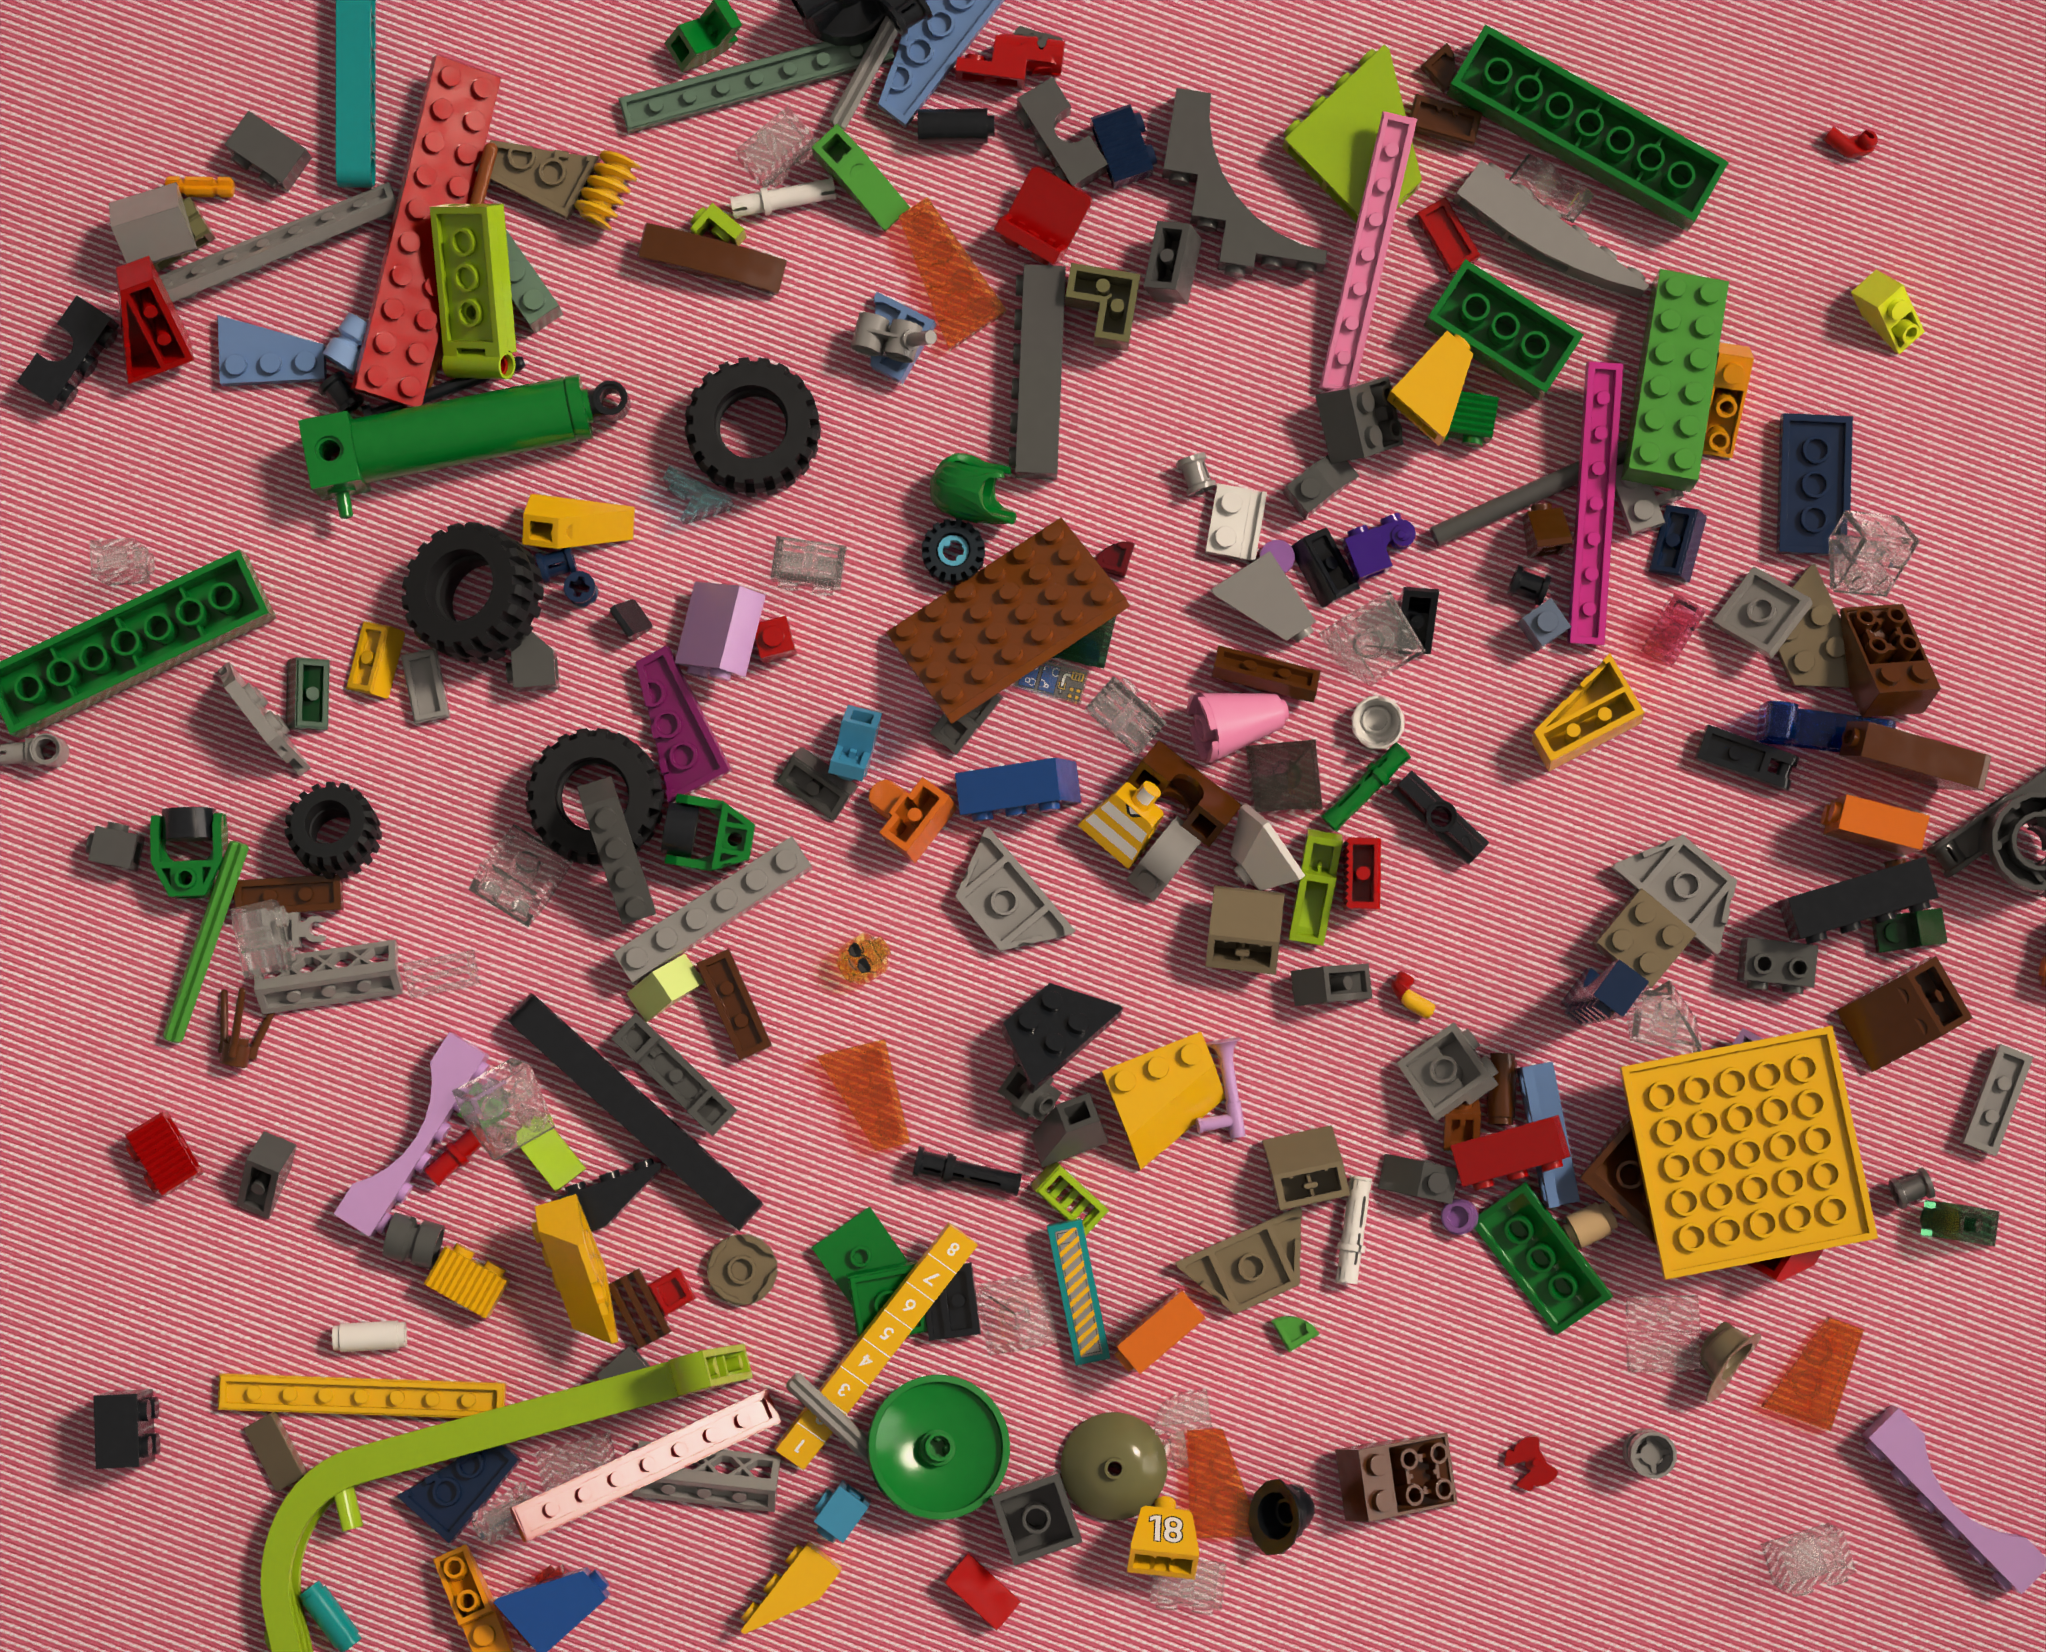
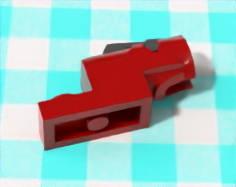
(1012, 58)

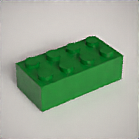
(1504, 329)

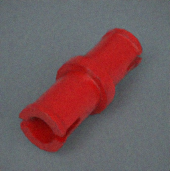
(455, 1156)

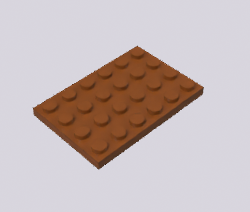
(1007, 619)

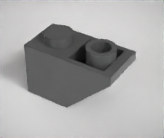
(533, 665)
(1068, 1130)

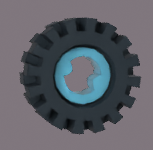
(941, 537)

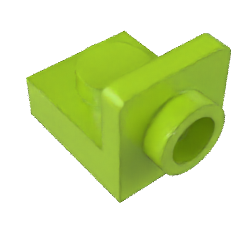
(724, 226)

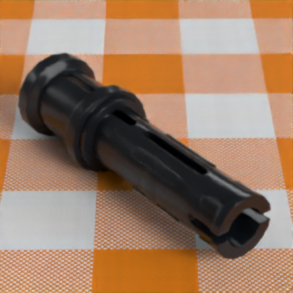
(949, 1169)

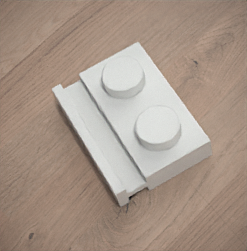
(1235, 522)

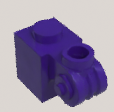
(1367, 547)

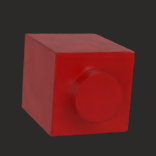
(775, 639)

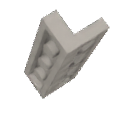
(331, 984)
(710, 1487)

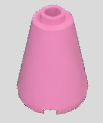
(1233, 721)

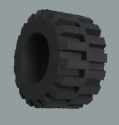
(319, 808)

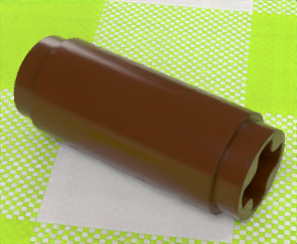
(1502, 1098)

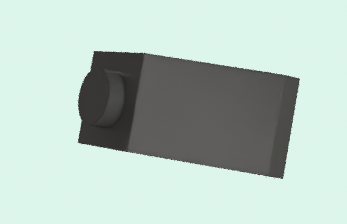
(1319, 485)
(1331, 984)
(265, 1174)
(1418, 1178)

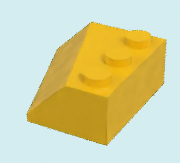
(1163, 1094)
(576, 1266)

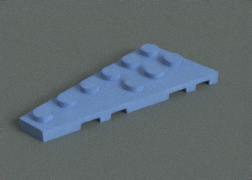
(930, 54)

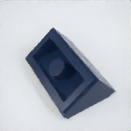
(1678, 543)

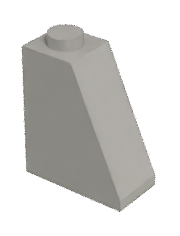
(1268, 598)

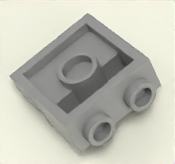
(1448, 1071)

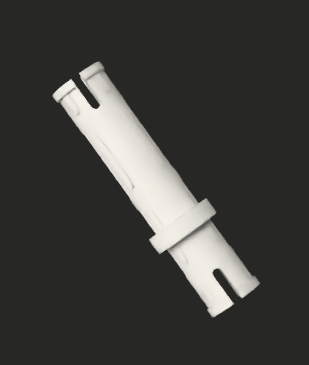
(782, 198)
(1353, 1230)

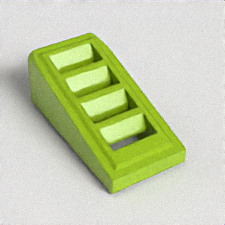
(1048, 1176)

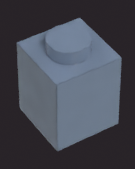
(1544, 624)

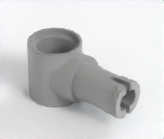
(31, 751)

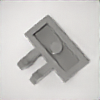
(1640, 504)

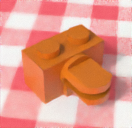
(912, 816)

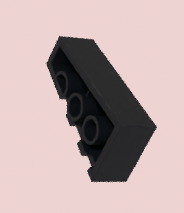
(1859, 899)

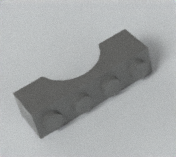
(616, 850)

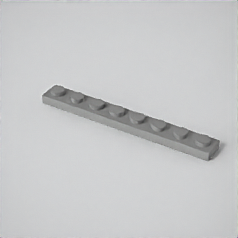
(280, 242)

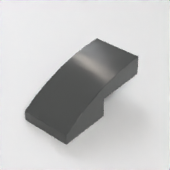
(957, 734)

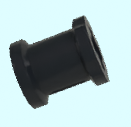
(340, 393)
(1529, 585)

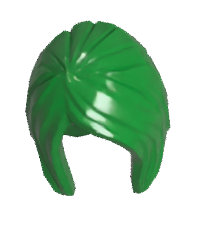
(966, 490)

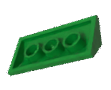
(1541, 1258)

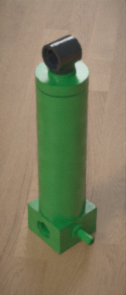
(449, 434)

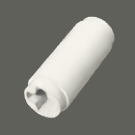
(369, 1336)

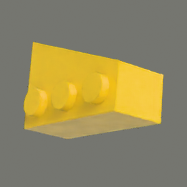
(1589, 717)

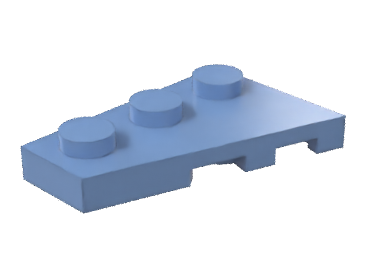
(266, 356)

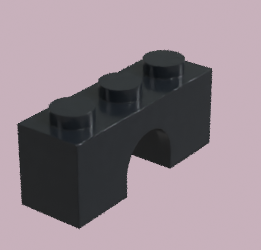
(58, 380)

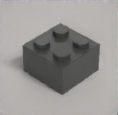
(1036, 1517)

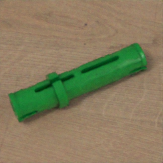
(1370, 782)

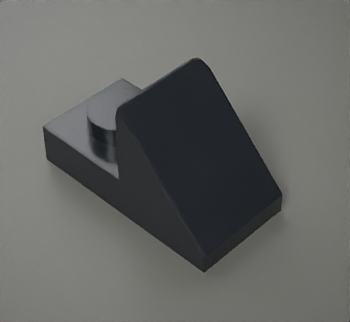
(1420, 610)

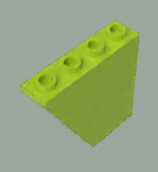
(1341, 133)

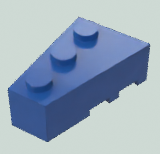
(1018, 788)

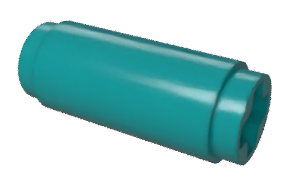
(330, 1617)

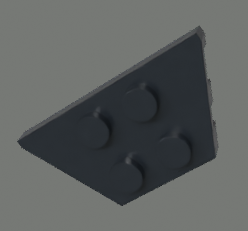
(1054, 1030)

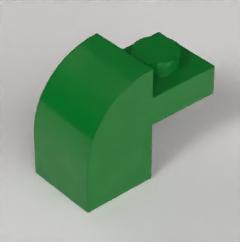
(705, 37)

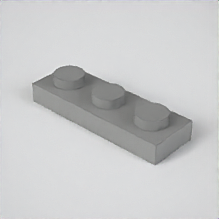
(1996, 1099)

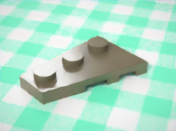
(542, 176)

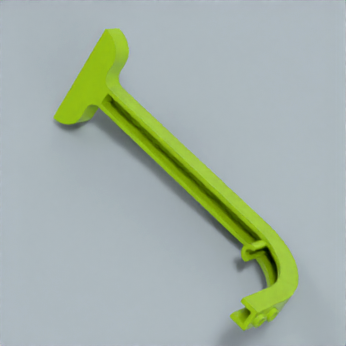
(339, 1474)

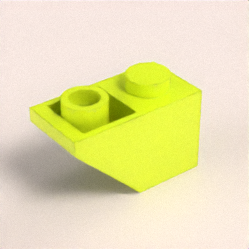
(1888, 310)

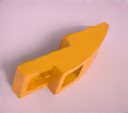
(472, 1601)

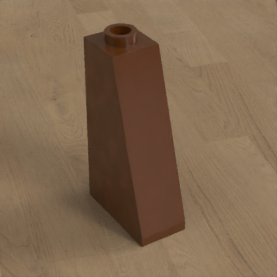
(1914, 756)

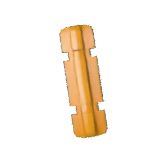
(203, 186)

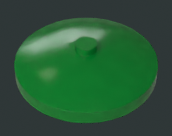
(938, 1447)

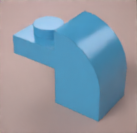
(855, 743)

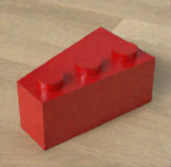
(150, 325)

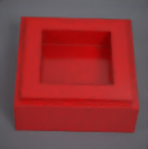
(672, 1291)

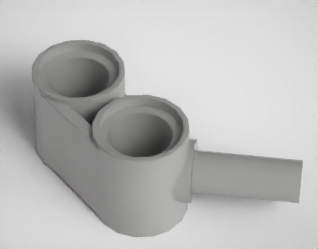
(898, 342)

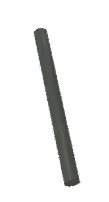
(1511, 502)

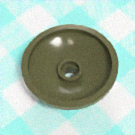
(1110, 1439)

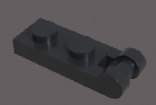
(1746, 757)

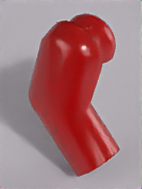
(1851, 146)

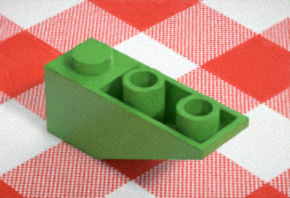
(859, 177)

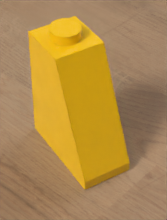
(1433, 386)

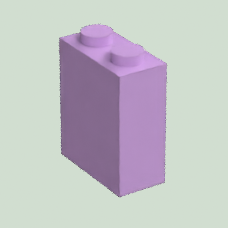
(719, 630)

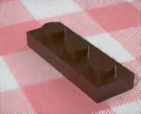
(1266, 674)
(295, 893)
(734, 1004)

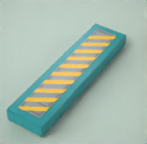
(1078, 1291)

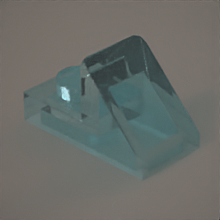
(704, 500)

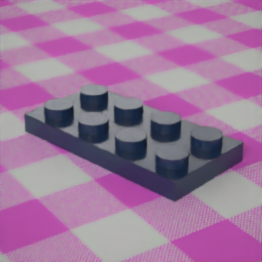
(1812, 481)

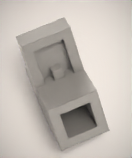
(1163, 859)

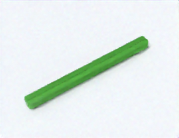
(205, 941)

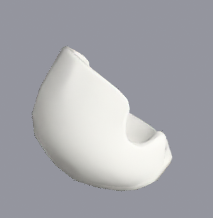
(1377, 722)

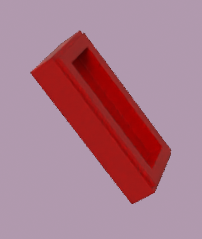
(1447, 235)

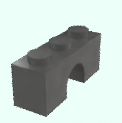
(1041, 112)

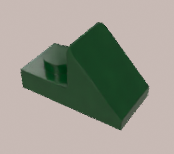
(1910, 931)

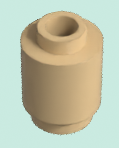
(1590, 1224)

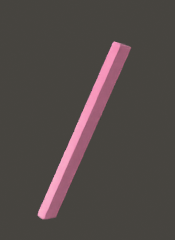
(1368, 251)

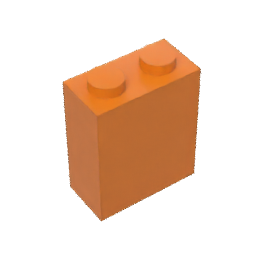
(1875, 824)
(1158, 1332)

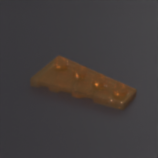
(952, 281)

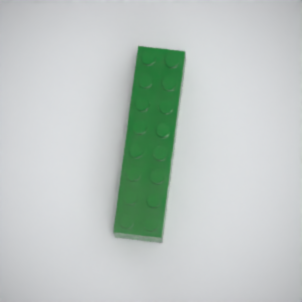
(1587, 128)
(131, 643)

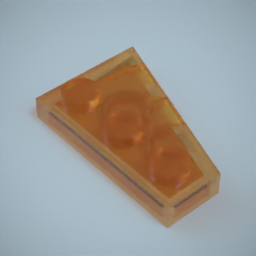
(870, 1091)
(1819, 1375)

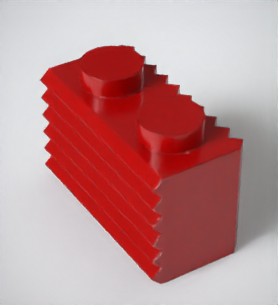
(1362, 874)
(163, 1154)

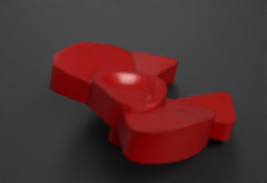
(1540, 1471)

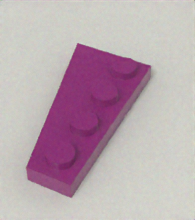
(683, 737)

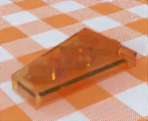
(1215, 1486)

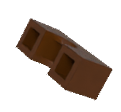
(1206, 804)

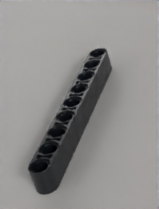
(635, 1111)

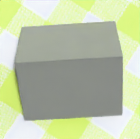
(152, 225)

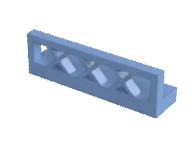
(1543, 1101)

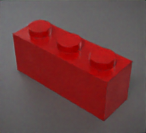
(1511, 1153)

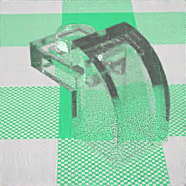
(1179, 1414)

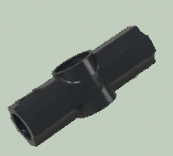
(1457, 834)

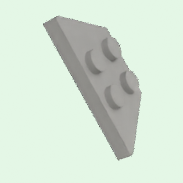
(267, 724)
(1686, 885)
(1007, 899)

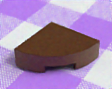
(1441, 68)

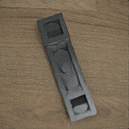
(674, 1074)

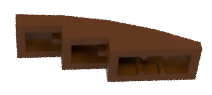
(711, 258)

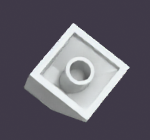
(1261, 853)

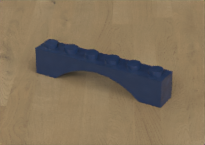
(1603, 996)

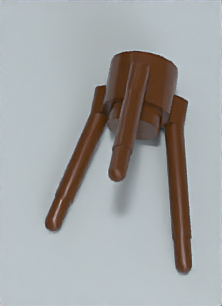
(233, 1048)

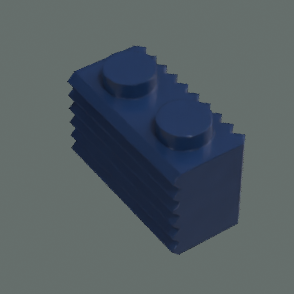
(1123, 145)

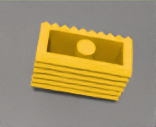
(467, 1280)

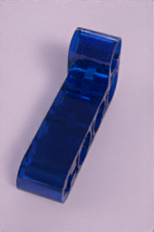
(1804, 728)

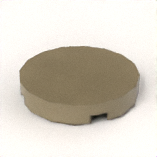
(742, 1269)

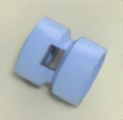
(346, 348)

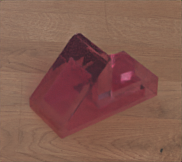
(1673, 629)

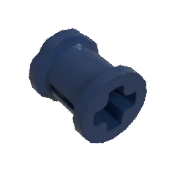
(564, 555)
(576, 579)

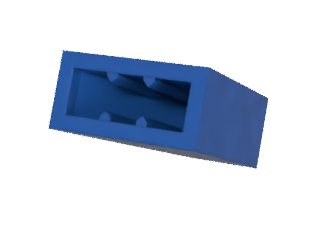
(554, 1606)

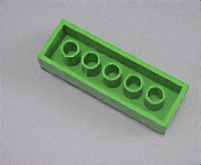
(1675, 380)

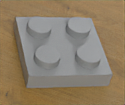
(1762, 612)

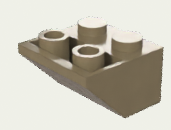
(1245, 930)
(1305, 1168)

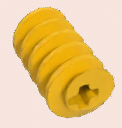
(606, 188)

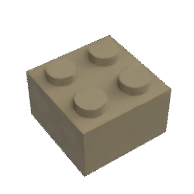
(1644, 936)

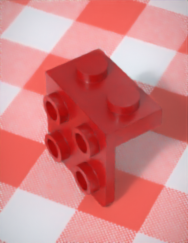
(1044, 216)

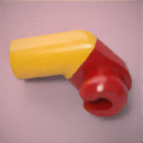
(1409, 998)

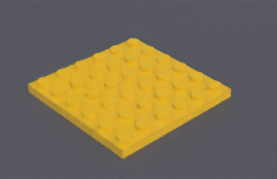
(1748, 1152)

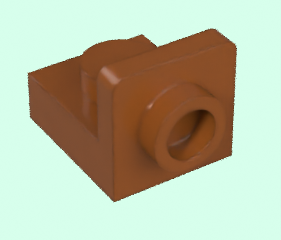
(1461, 1124)

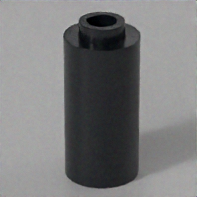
(955, 126)

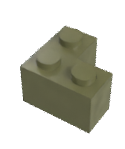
(1112, 295)

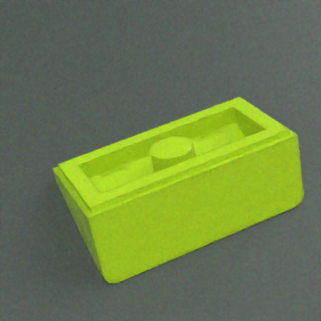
(553, 1159)

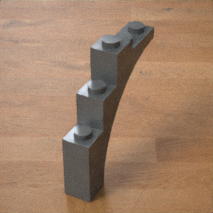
(1215, 205)

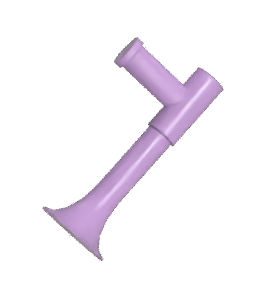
(1233, 1118)

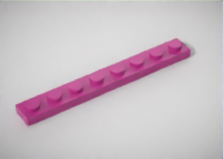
(1595, 503)

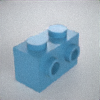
(840, 1511)

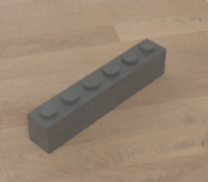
(1039, 372)

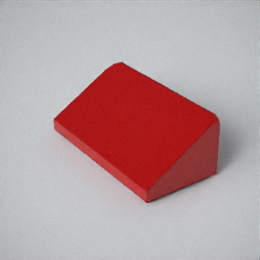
(982, 1591)

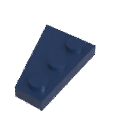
(458, 1490)

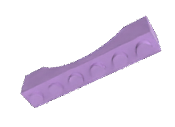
(372, 1199)
(1903, 1446)

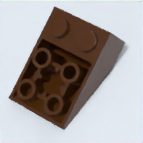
(1886, 662)
(1904, 1013)
(1396, 1477)

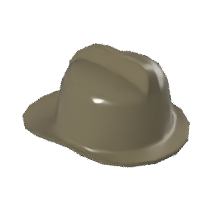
(1723, 1354)

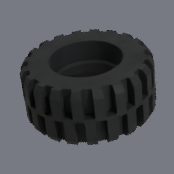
(740, 382)
(440, 570)
(568, 756)

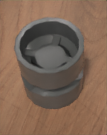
(413, 1241)

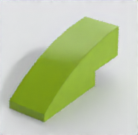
(1316, 888)

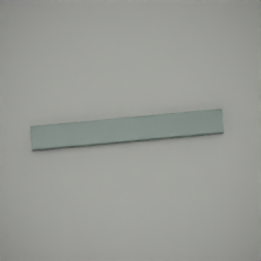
(741, 84)

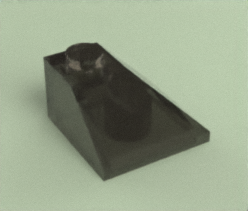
(1284, 777)

